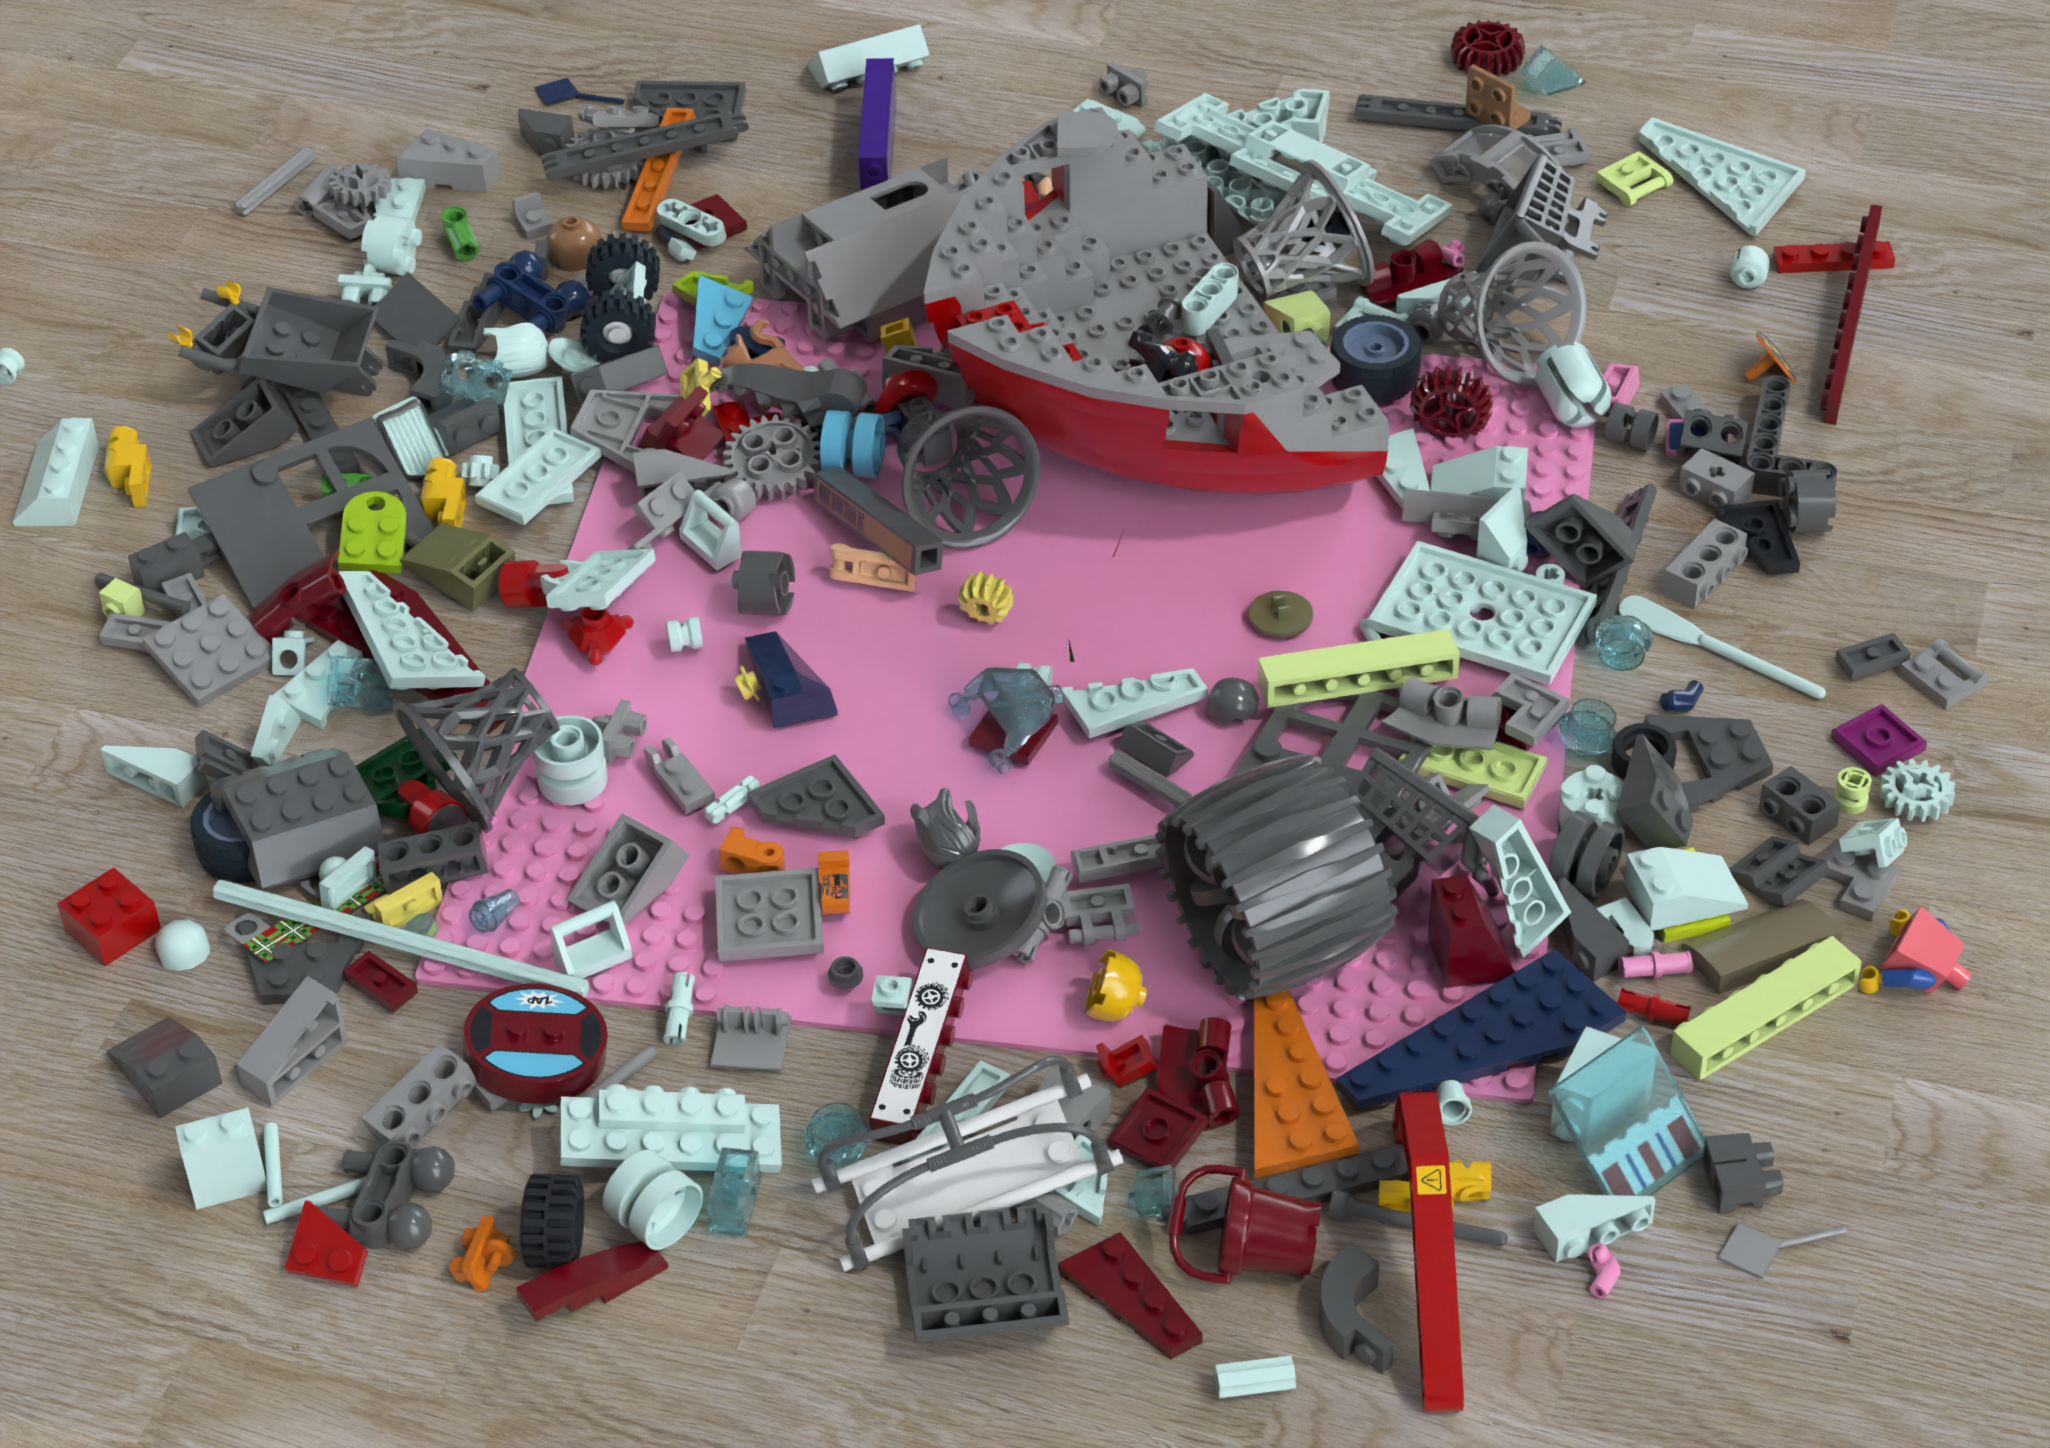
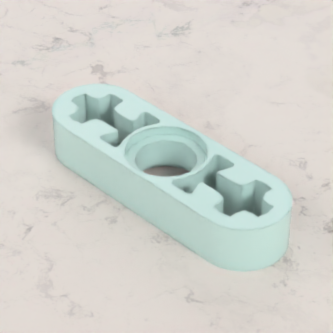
(696, 231)

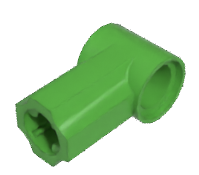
(459, 233)

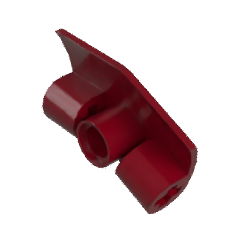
(1408, 272)
(298, 598)
(1187, 1058)

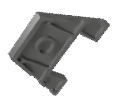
(1725, 750)
(291, 965)

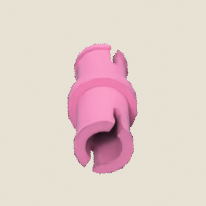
(1655, 965)

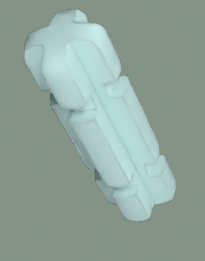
(730, 800)

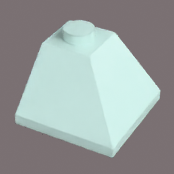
(1502, 533)

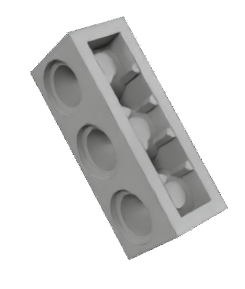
(1704, 563)
(422, 1083)

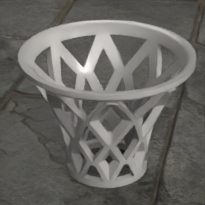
(1277, 273)
(1491, 279)

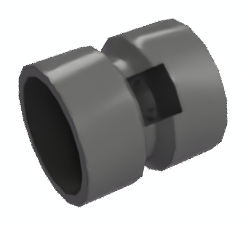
(1642, 428)

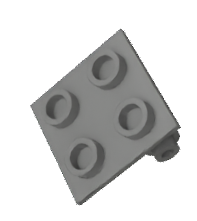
(750, 1038)

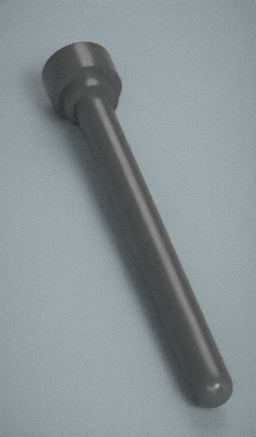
(1345, 1206)

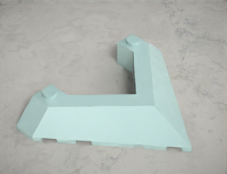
(1303, 113)

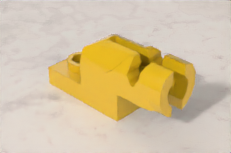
(128, 464)
(443, 493)
(1466, 1186)

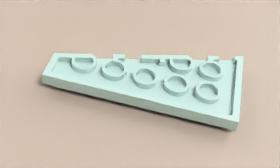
(402, 645)

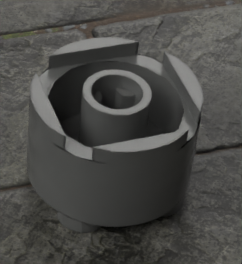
(1807, 500)
(764, 583)

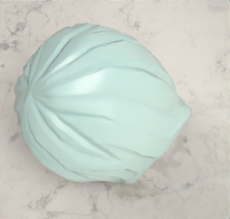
(520, 348)

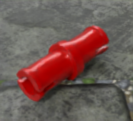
(1653, 1007)

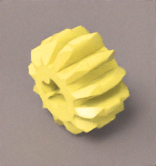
(985, 598)

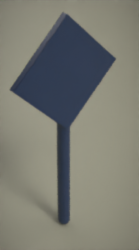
(564, 89)

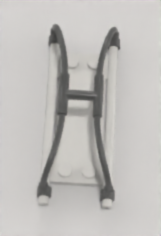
(971, 1174)

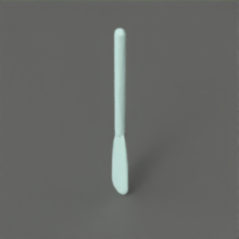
(1675, 627)

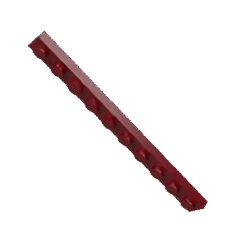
(1849, 320)

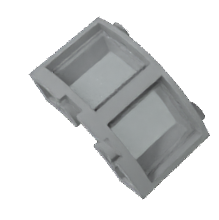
(1489, 156)

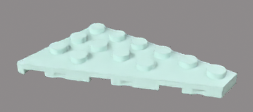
(1731, 177)

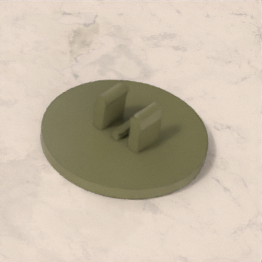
(1281, 614)

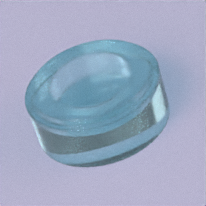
(423, 924)

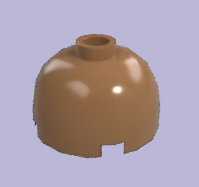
(571, 242)

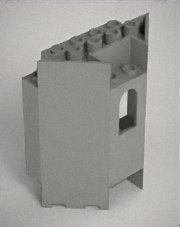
(863, 254)

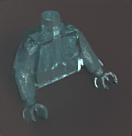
(1016, 700)

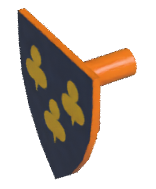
(1767, 360)

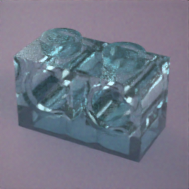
(475, 385)

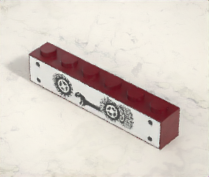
(922, 1042)

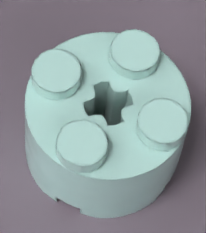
(391, 244)
(1593, 793)

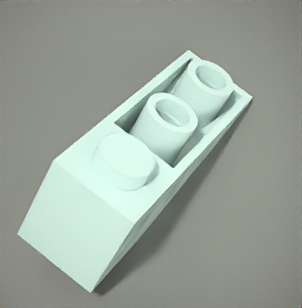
(1579, 1221)

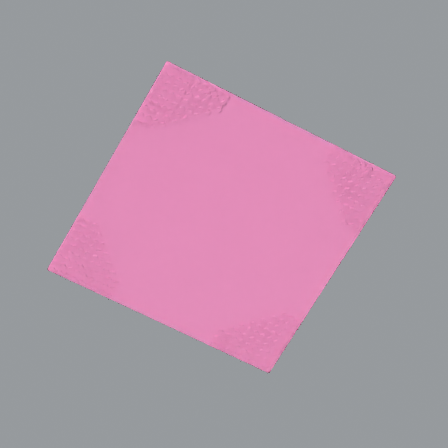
(893, 659)

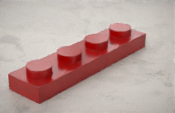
(1828, 257)

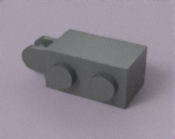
(172, 559)

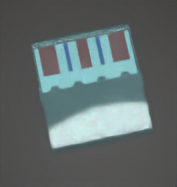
(1629, 1118)

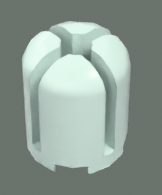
(1571, 381)

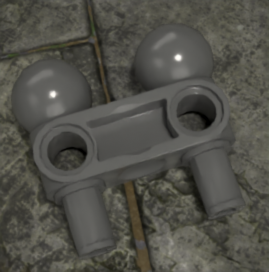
(383, 1205)

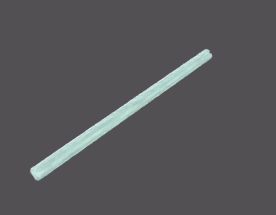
(394, 937)

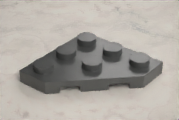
(818, 799)

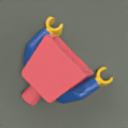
(1919, 957)

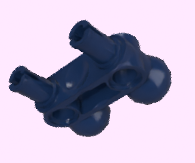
(521, 290)

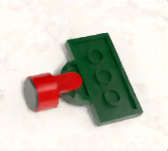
(407, 788)

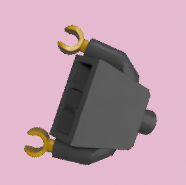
(225, 334)

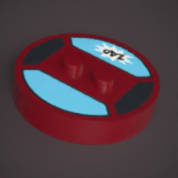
(535, 1043)

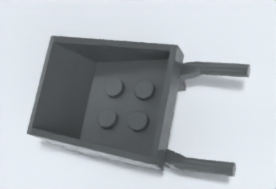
(302, 343)

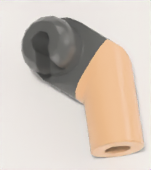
(1041, 183)

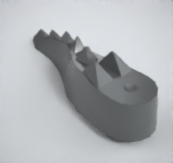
(795, 392)

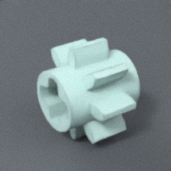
(479, 471)

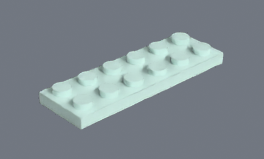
(532, 411)

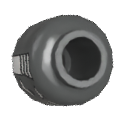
(1426, 322)

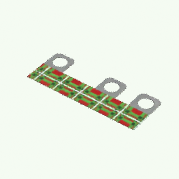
(292, 932)

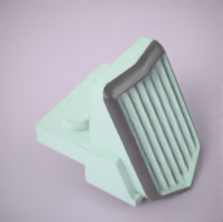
(410, 436)

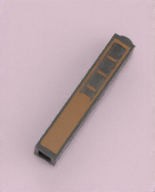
(878, 521)

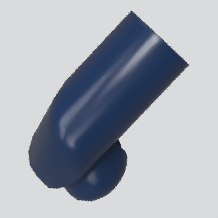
(1682, 699)

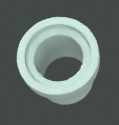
(1453, 1103)

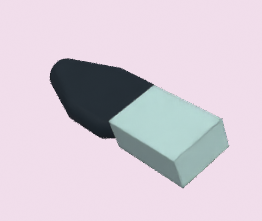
(676, 247)

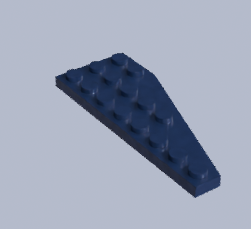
(1511, 1022)

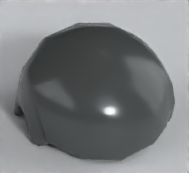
(1231, 700)

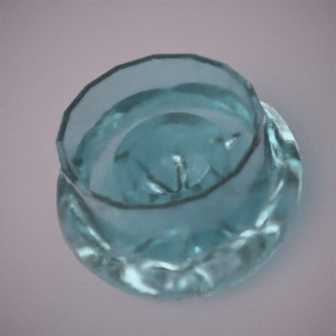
(1623, 642)
(1588, 727)
(831, 1123)

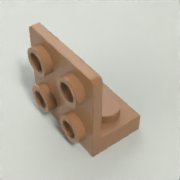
(1493, 100)

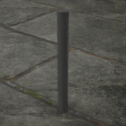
(150, 595)

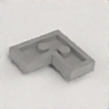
(1535, 707)
(1866, 881)

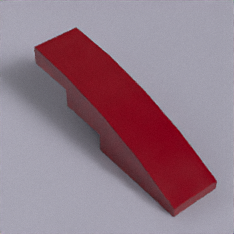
(589, 1277)

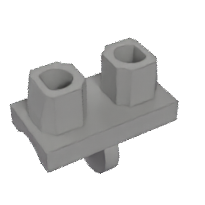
(1127, 84)
(616, 731)

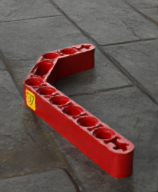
(1421, 1130)

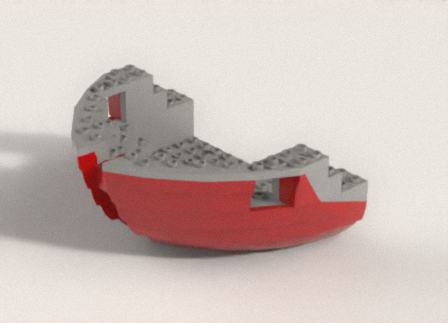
(1046, 312)

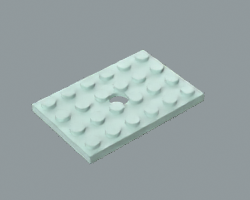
(1531, 618)

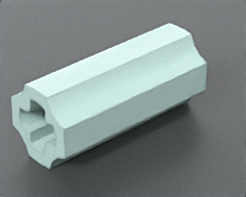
(1255, 1377)

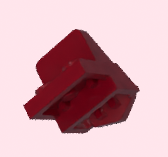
(683, 428)

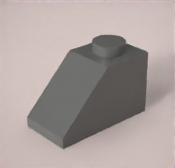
(545, 130)

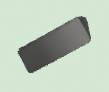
(1154, 748)

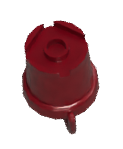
(1258, 1230)

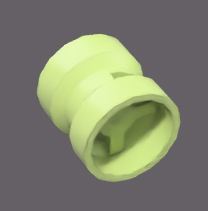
(1853, 790)

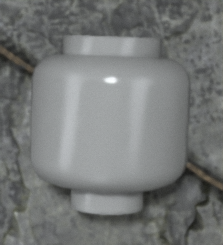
(735, 498)

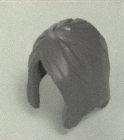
(943, 832)

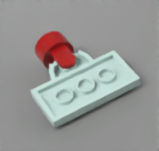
(572, 582)

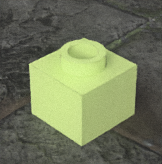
(121, 599)

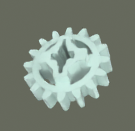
(1917, 790)

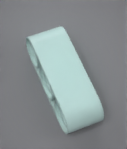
(1209, 299)

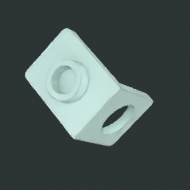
(294, 641)

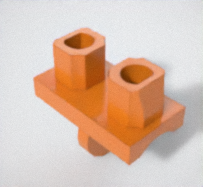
(485, 1253)

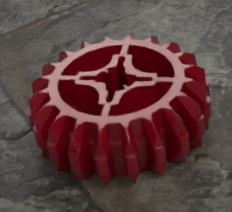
(1488, 46)
(1454, 395)

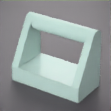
(705, 538)
(594, 952)

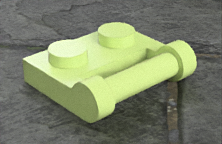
(1631, 171)

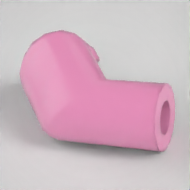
(1606, 1269)

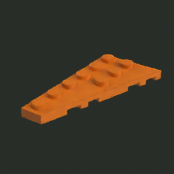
(1294, 1100)

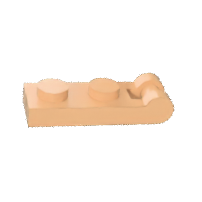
(869, 568)

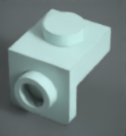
(891, 994)

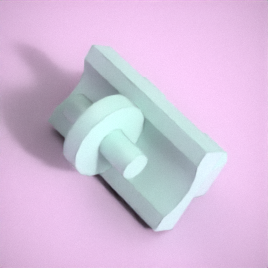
(364, 285)

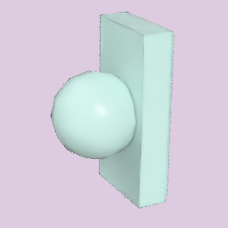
(345, 877)

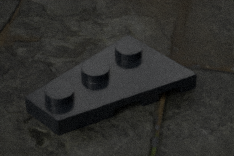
(1766, 532)

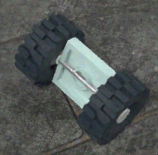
(624, 276)

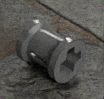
(1163, 318)

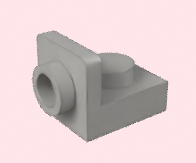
(531, 216)

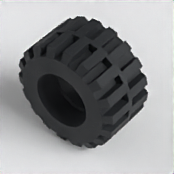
(552, 1220)

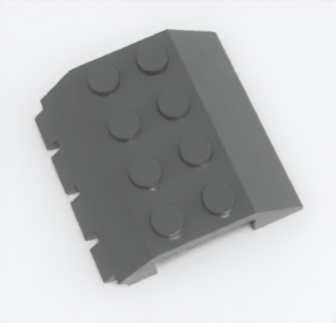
(300, 814)
(983, 1275)

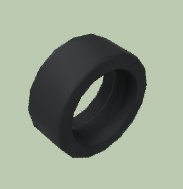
(1626, 738)

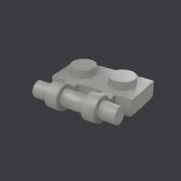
(1097, 906)

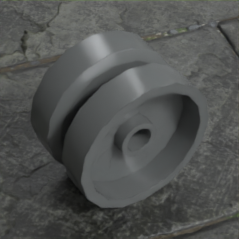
(1587, 853)

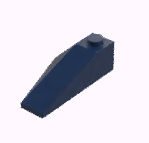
(787, 683)

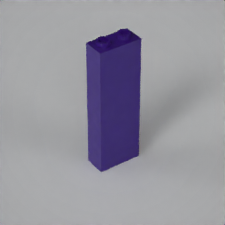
(877, 122)

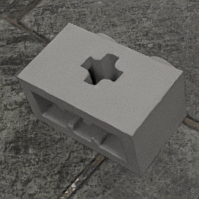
(1715, 480)

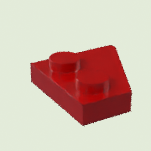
(325, 1249)

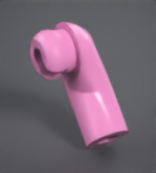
(1452, 253)

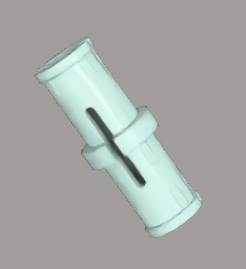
(679, 1008)

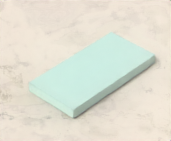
(538, 476)

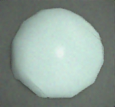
(182, 945)

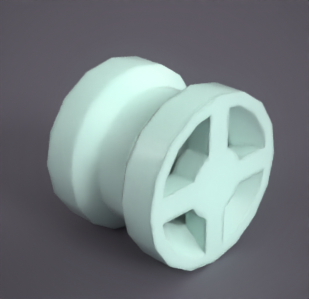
(10, 365)

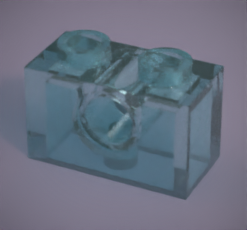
(358, 684)
(733, 1191)

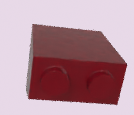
(1465, 935)

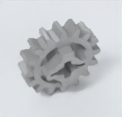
(360, 184)

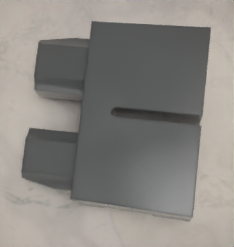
(1735, 1171)

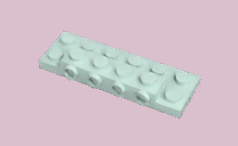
(679, 1126)

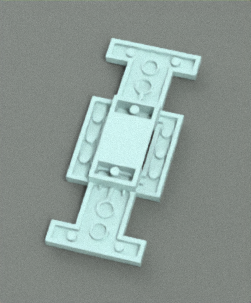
(1257, 149)

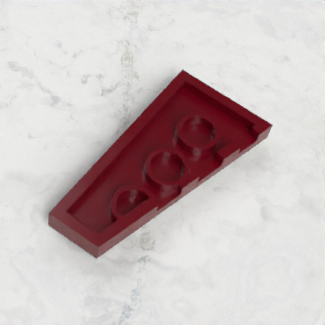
(1132, 1292)

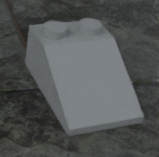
(629, 868)

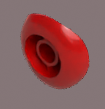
(904, 387)

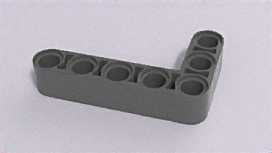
(1766, 440)

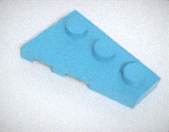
(717, 313)

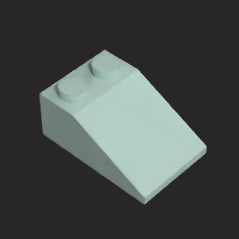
(1483, 473)
(1680, 886)

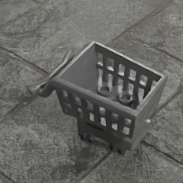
(1540, 215)
(1451, 847)

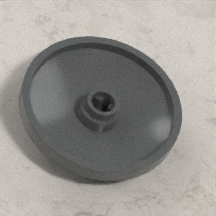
(981, 906)

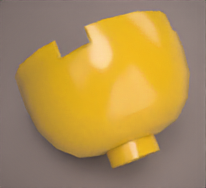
(1115, 988)

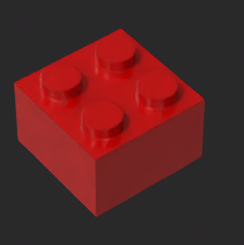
(109, 916)

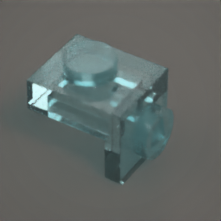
(1153, 1191)

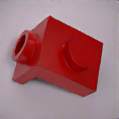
(1127, 1061)

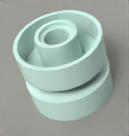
(572, 762)
(652, 1199)

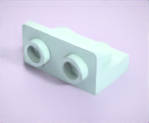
(1876, 836)

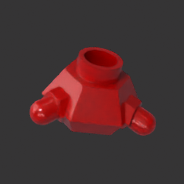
(596, 632)

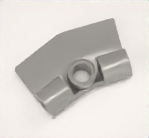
(1445, 717)

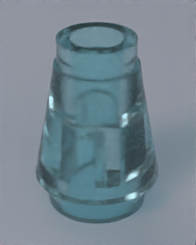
(492, 911)

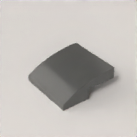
(1778, 871)

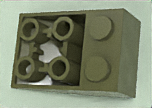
(460, 563)

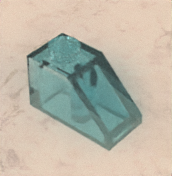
(1550, 73)

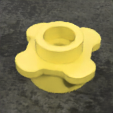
(748, 684)

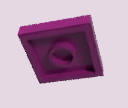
(1878, 740)

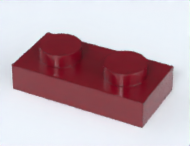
(380, 981)

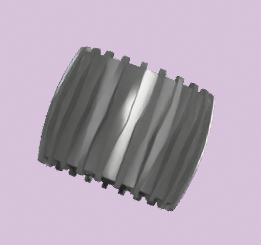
(1276, 876)

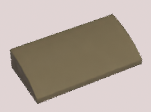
(1759, 944)

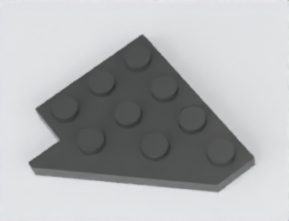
(703, 97)

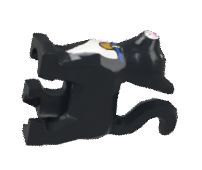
(1161, 359)

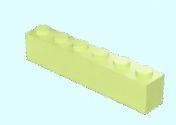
(1357, 668)
(1765, 1007)

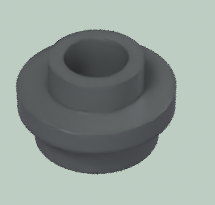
(845, 973)

